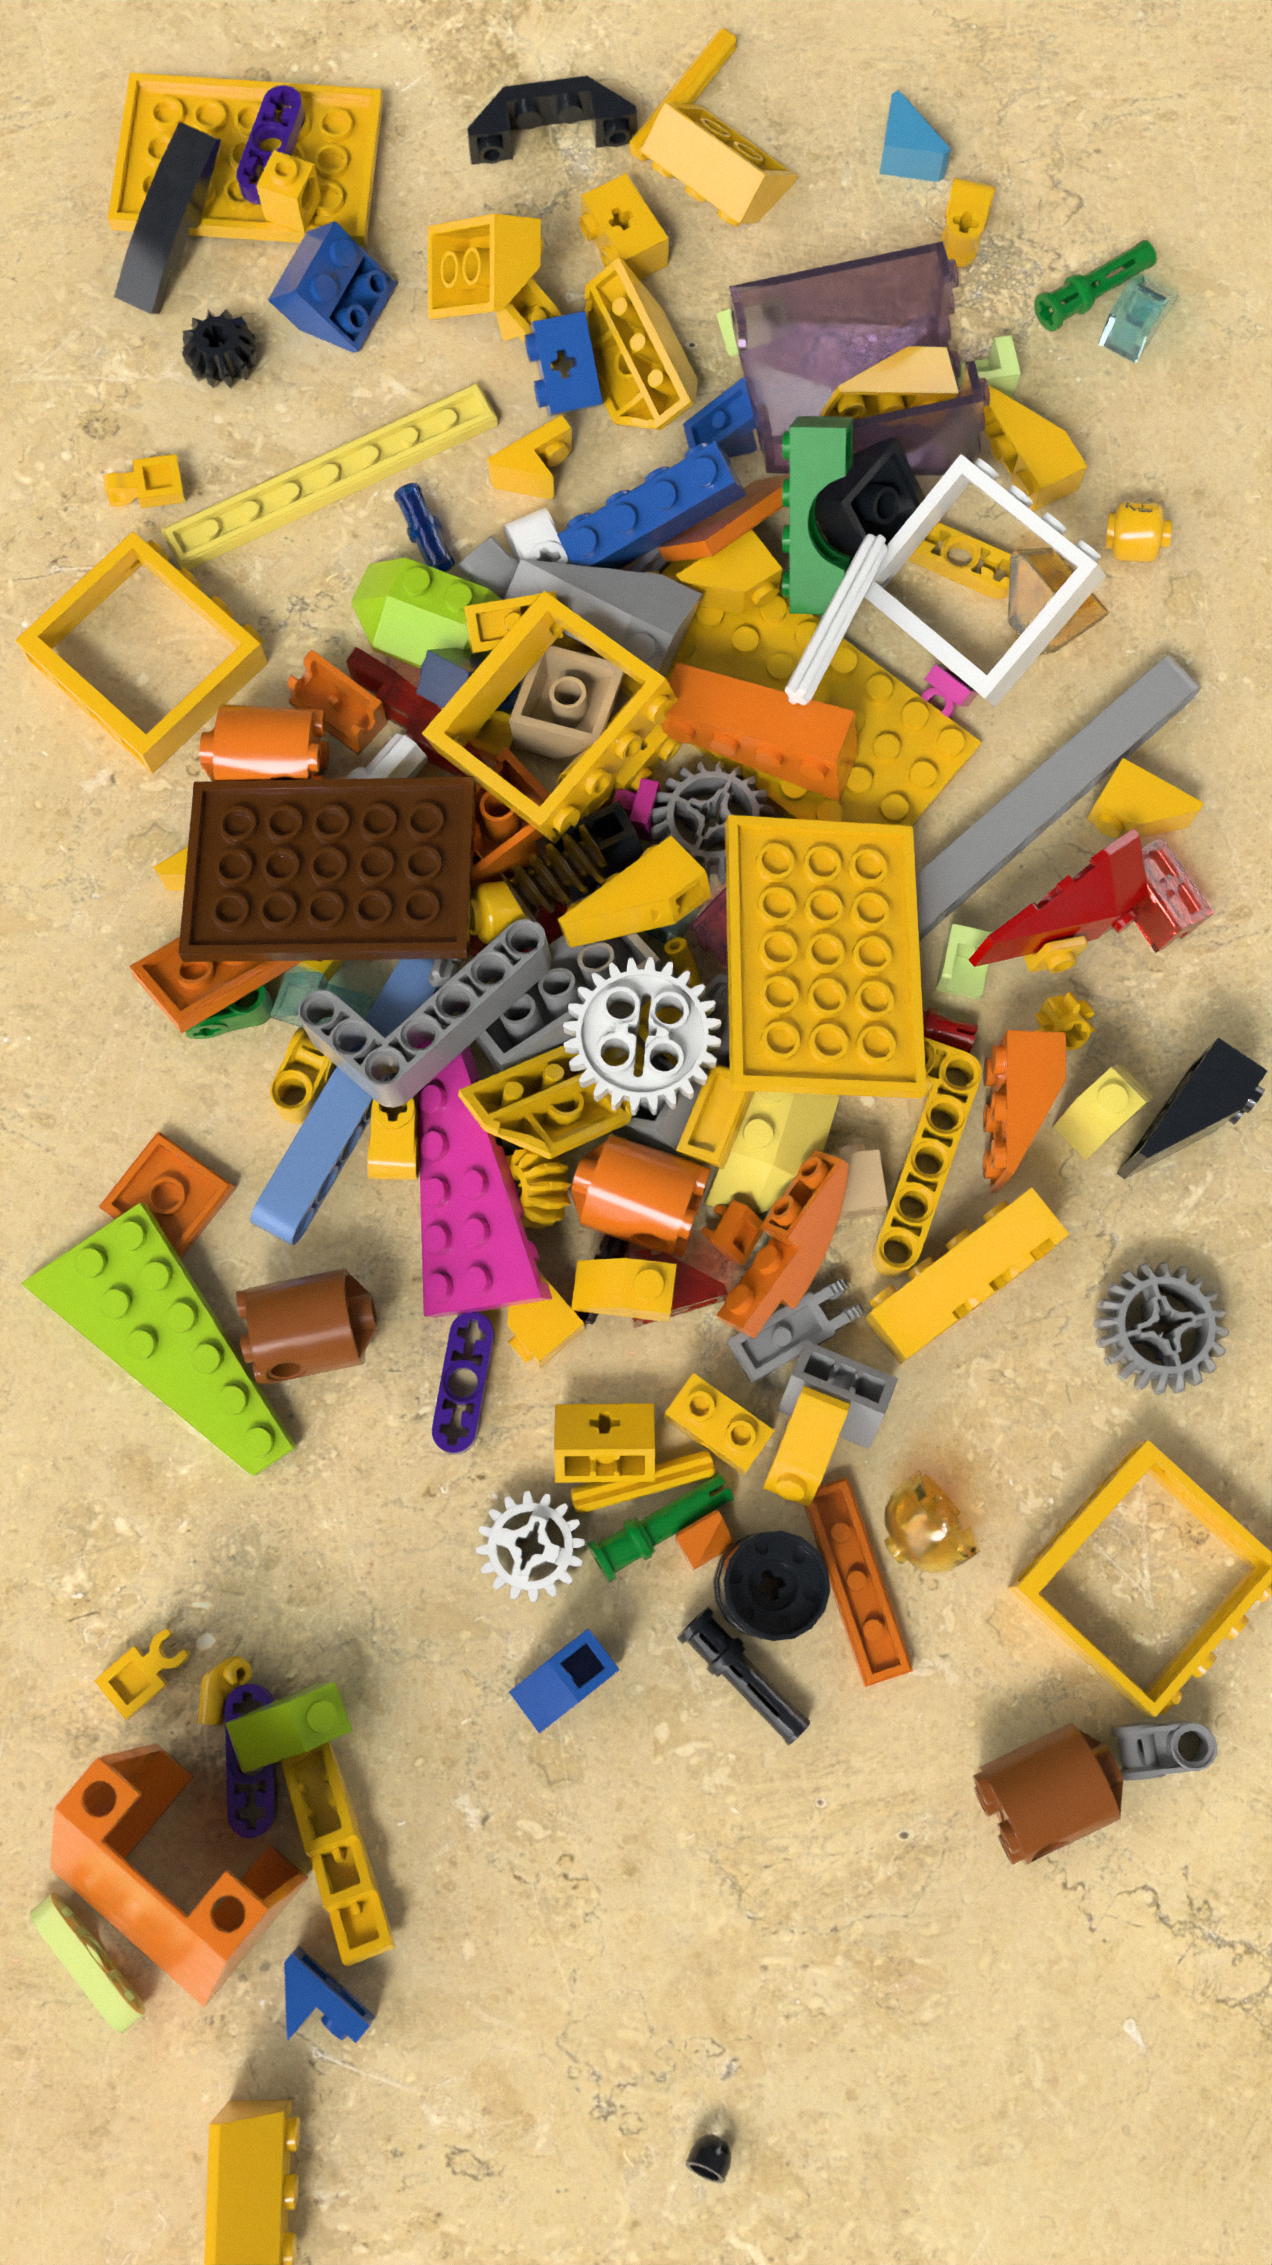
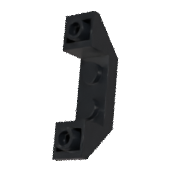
(550, 104)

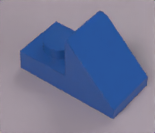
(726, 421)
(311, 1987)

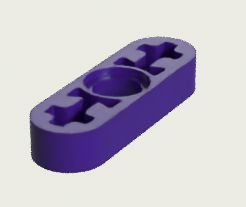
(267, 127)
(458, 1345)
(263, 1798)

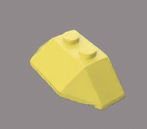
(771, 1147)

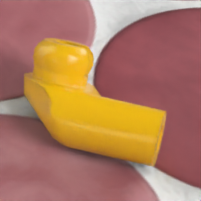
(217, 1686)

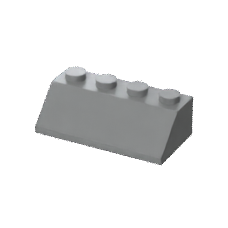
(538, 1017)

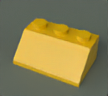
(716, 163)
(480, 263)
(251, 2184)

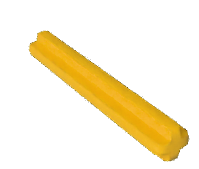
(690, 83)

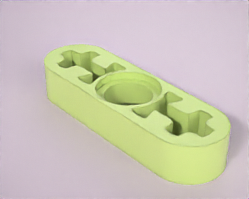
(87, 1962)

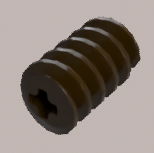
(557, 874)

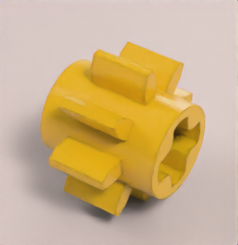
(1067, 1016)

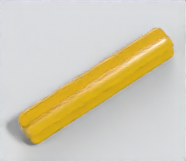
(667, 1476)

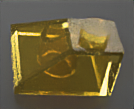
(1033, 581)

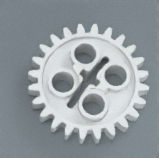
(599, 1031)

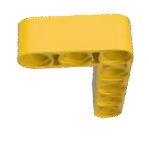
(929, 1141)

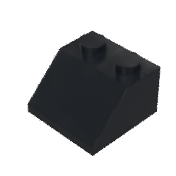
(870, 499)

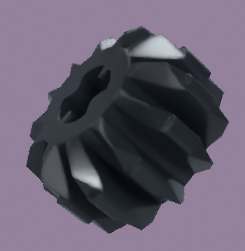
(219, 348)

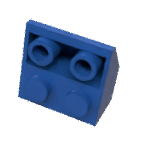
(332, 288)

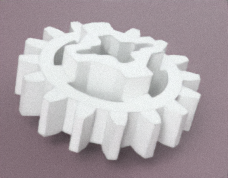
(509, 1539)

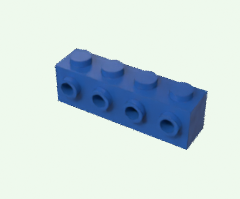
(654, 511)

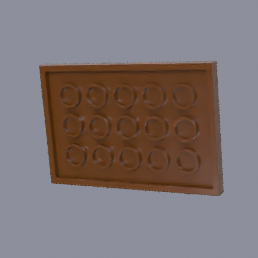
(329, 870)

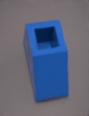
(564, 1680)

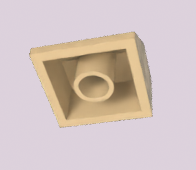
(564, 703)

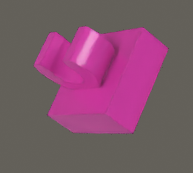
(950, 687)
(640, 806)

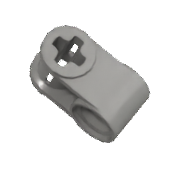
(1152, 1749)

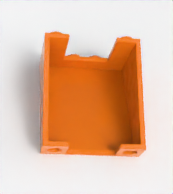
(102, 1825)

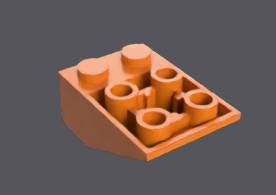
(1024, 1082)

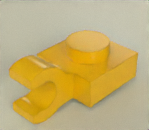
(154, 482)

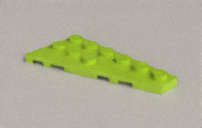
(149, 1317)

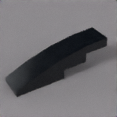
(166, 216)

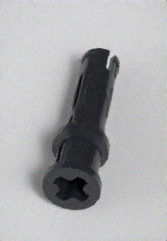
(727, 1658)

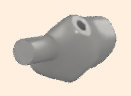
(490, 567)

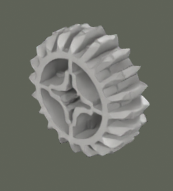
(681, 804)
(1166, 1346)

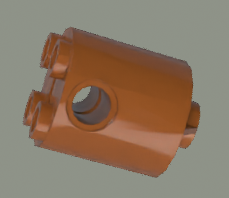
(306, 1325)
(1050, 1792)

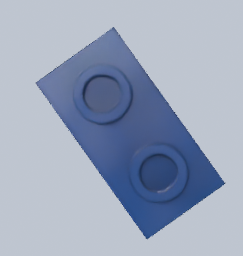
(570, 337)

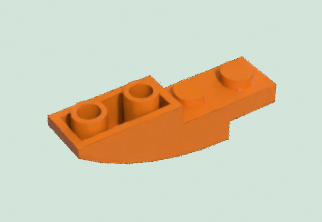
(800, 1235)

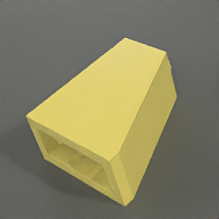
(1102, 1110)

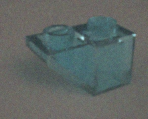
(1137, 317)

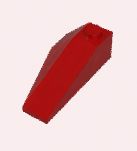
(1087, 905)

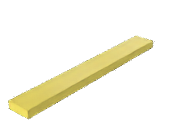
(330, 477)

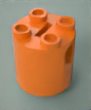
(265, 744)
(639, 1194)

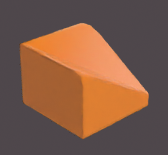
(704, 1539)

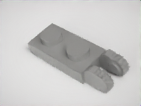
(787, 1331)

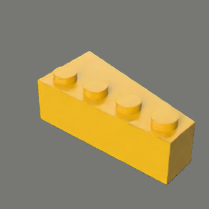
(966, 1275)

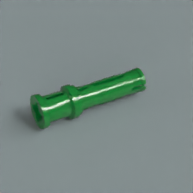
(1081, 291)
(639, 1537)

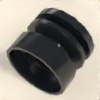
(796, 1600)

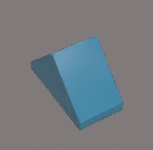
(912, 145)

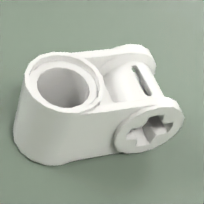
(535, 538)

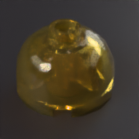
(926, 1527)

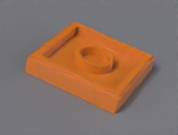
(176, 1189)

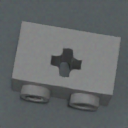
(845, 1380)

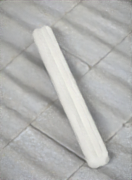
(836, 620)

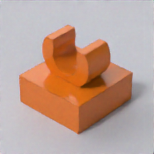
(736, 1232)

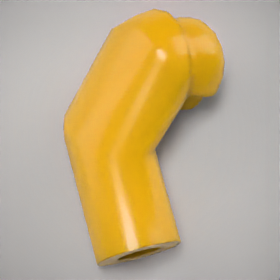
(683, 960)

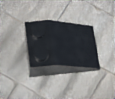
(1212, 1091)

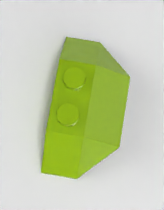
(415, 609)

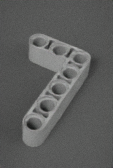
(431, 1020)

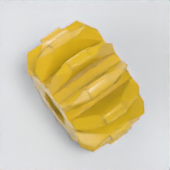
(540, 1187)

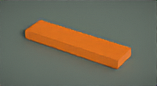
(857, 1584)

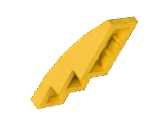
(338, 1854)

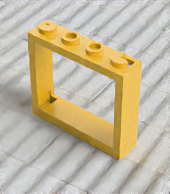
(502, 673)
(198, 706)
(1224, 1622)

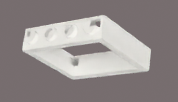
(1045, 625)

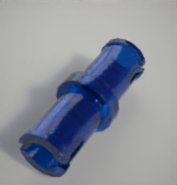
(423, 527)

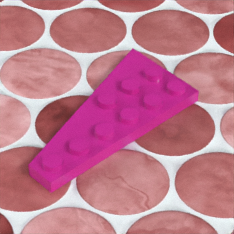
(469, 1207)

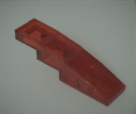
(401, 704)

